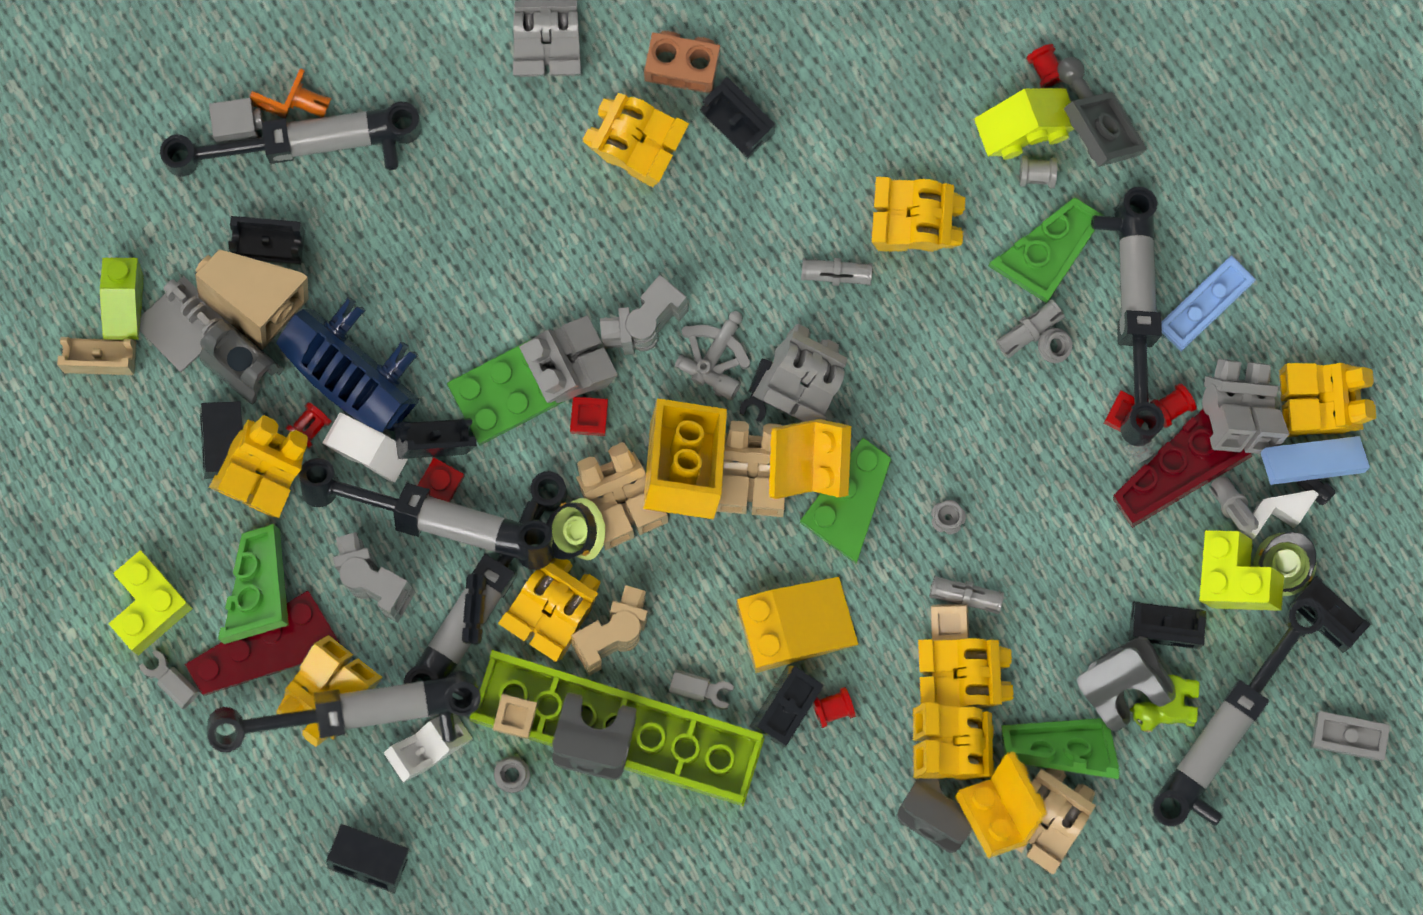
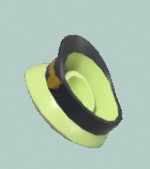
(577, 530)
(1291, 556)

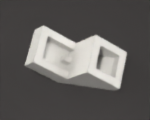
(365, 446)
(1288, 508)
(425, 749)

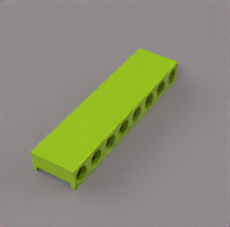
(665, 741)

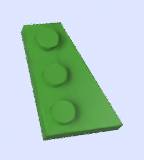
(1049, 251)
(846, 519)
(259, 587)
(1064, 745)

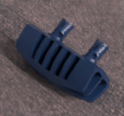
(346, 372)

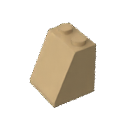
(251, 293)

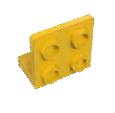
(810, 459)
(1004, 808)

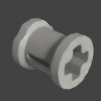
(1038, 171)

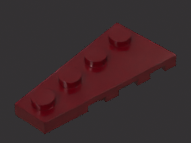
(1176, 471)
(263, 653)

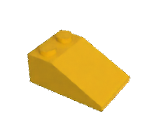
(796, 623)

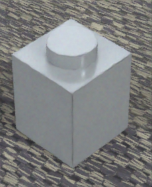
(235, 120)

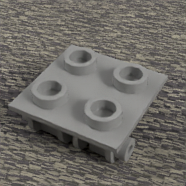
(178, 323)

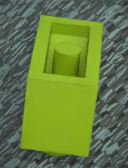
(121, 298)

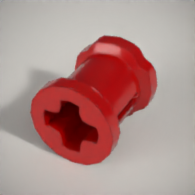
(1045, 65)
(1175, 404)
(310, 413)
(834, 707)

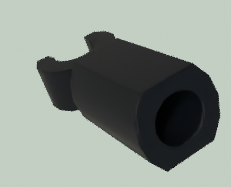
(753, 401)

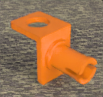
(297, 97)

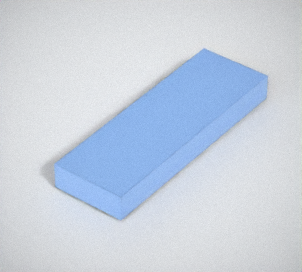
(1206, 303)
(1314, 460)

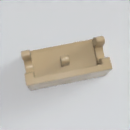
(97, 356)

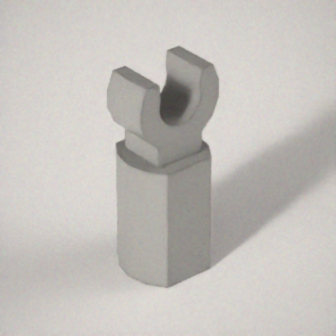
(172, 682)
(698, 688)

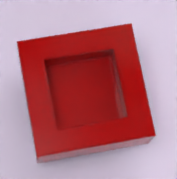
(1119, 410)
(589, 416)
(441, 480)

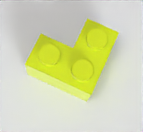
(1025, 119)
(1230, 580)
(155, 604)

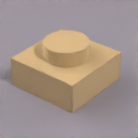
(949, 622)
(515, 716)

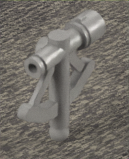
(705, 370)

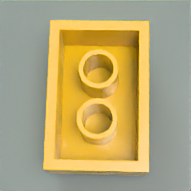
(685, 459)

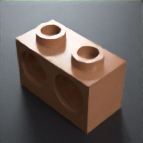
(680, 71)

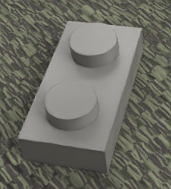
(1350, 736)

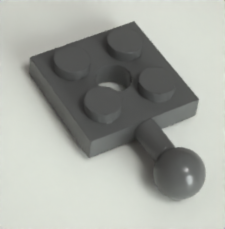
(1099, 119)

